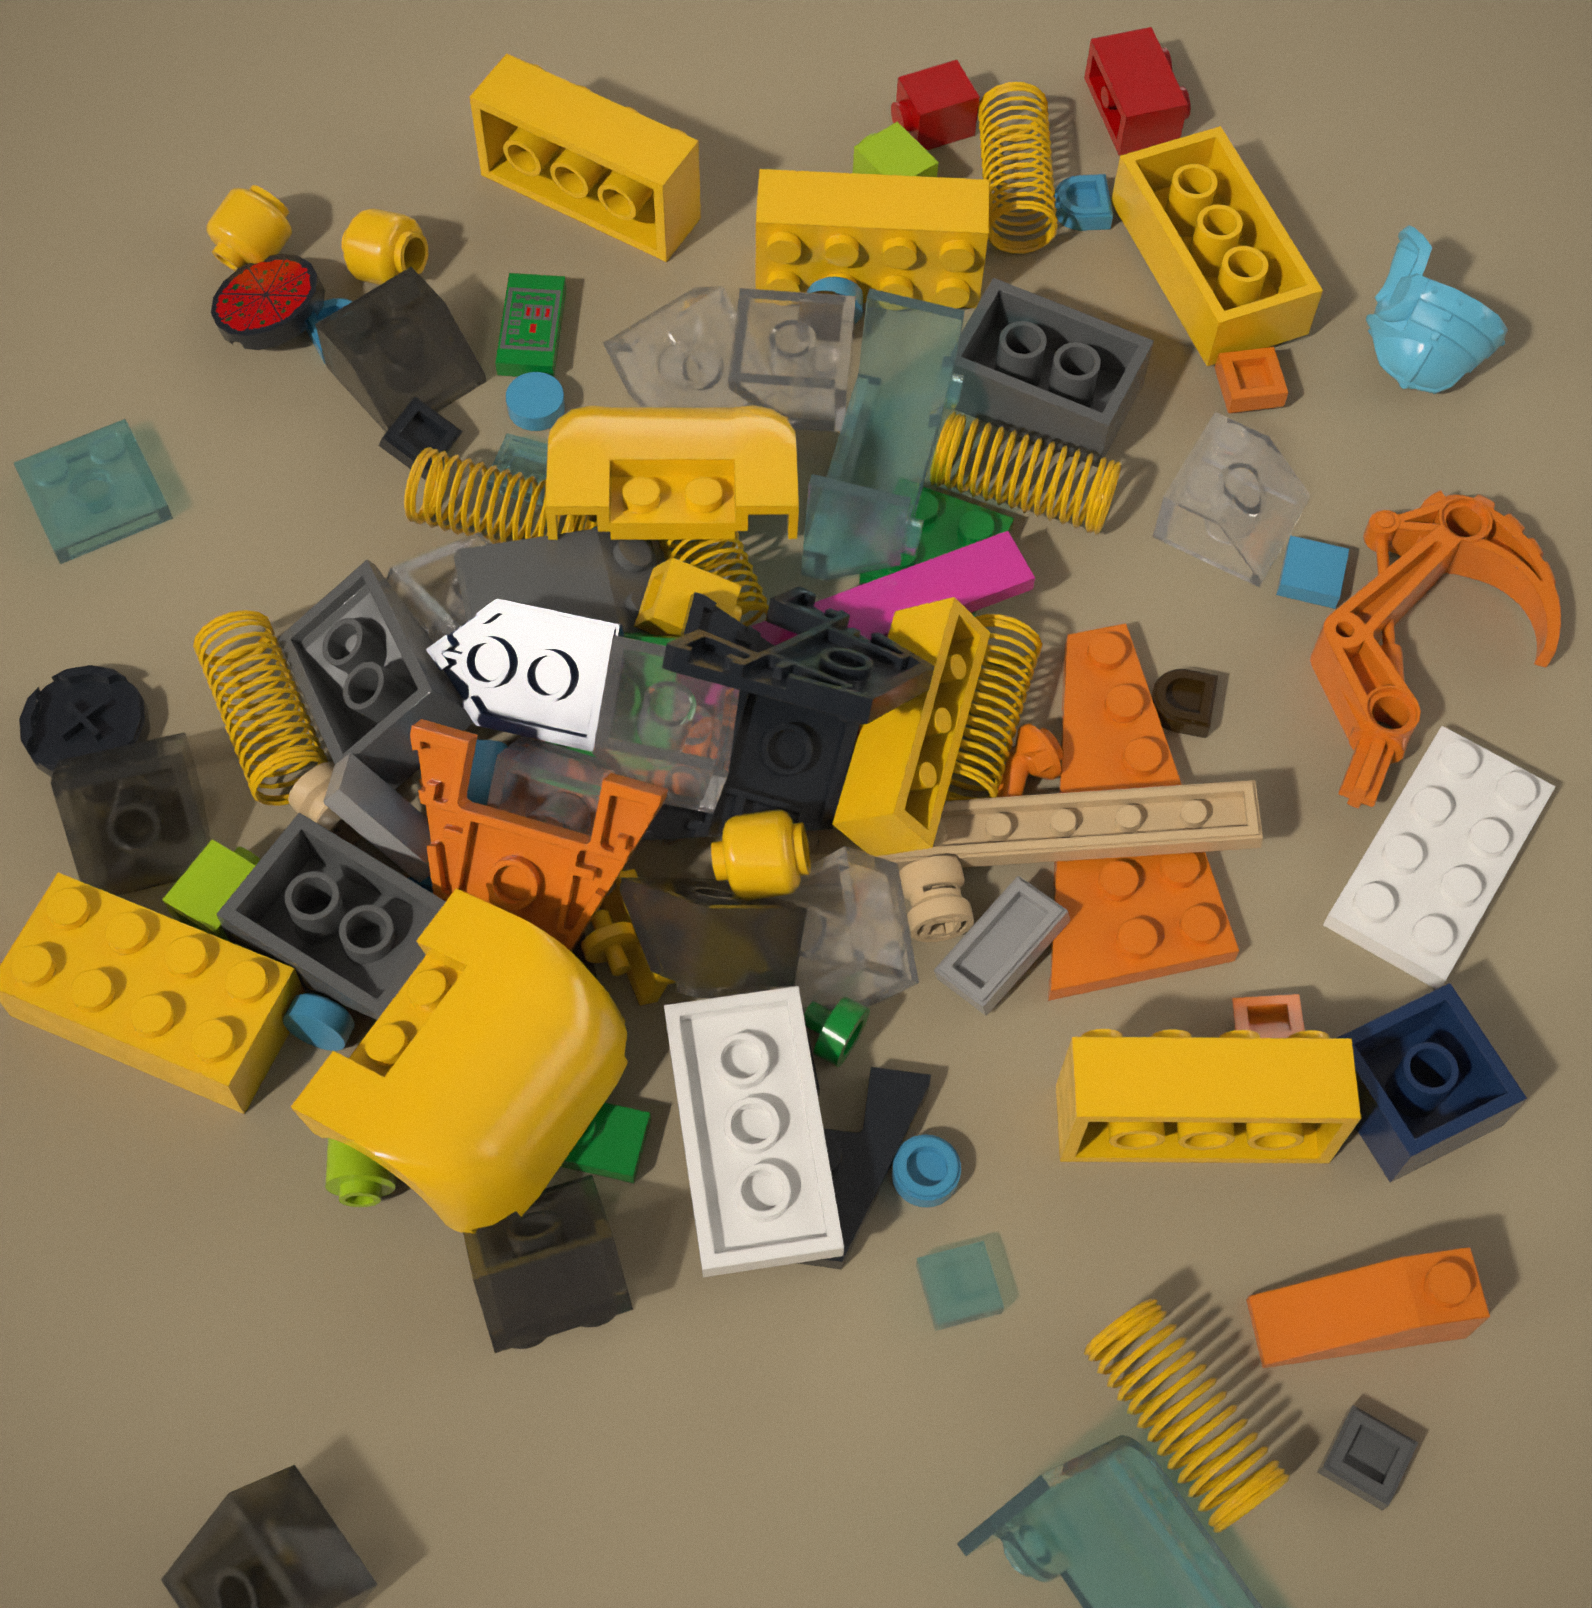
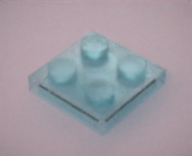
(93, 491)

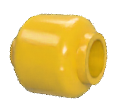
(248, 227)
(383, 245)
(762, 854)

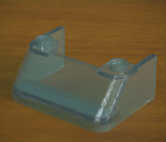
(906, 379)
(1114, 1535)

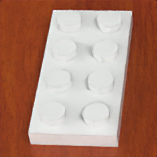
(1439, 857)
(752, 1132)

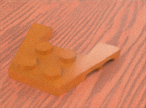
(518, 862)

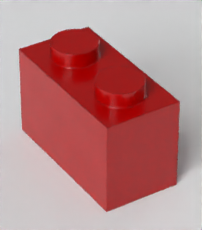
(1136, 90)

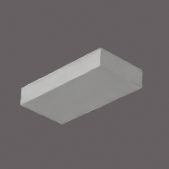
(380, 815)
(1002, 945)

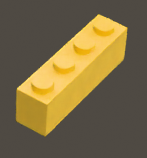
(909, 754)

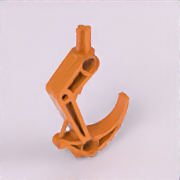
(1367, 679)

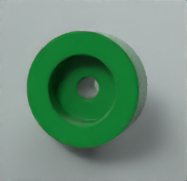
(837, 1028)

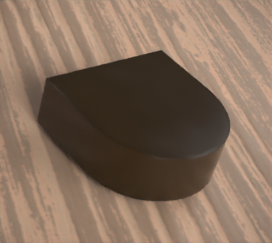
(1185, 701)

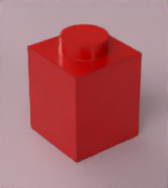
(936, 105)

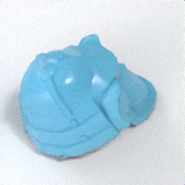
(1426, 329)

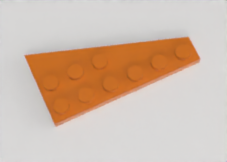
(1135, 912)

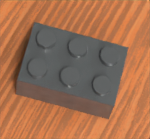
(1049, 370)

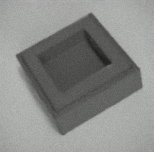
(1367, 1457)

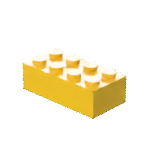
(587, 156)
(874, 229)
(1215, 245)
(149, 992)
(1206, 1098)

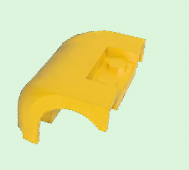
(672, 470)
(476, 1067)

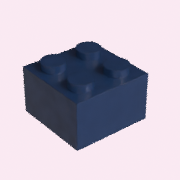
(1428, 1082)

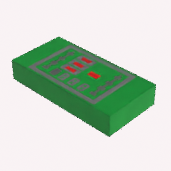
(531, 324)

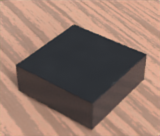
(416, 430)

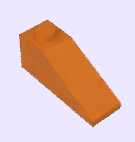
(1370, 1309)

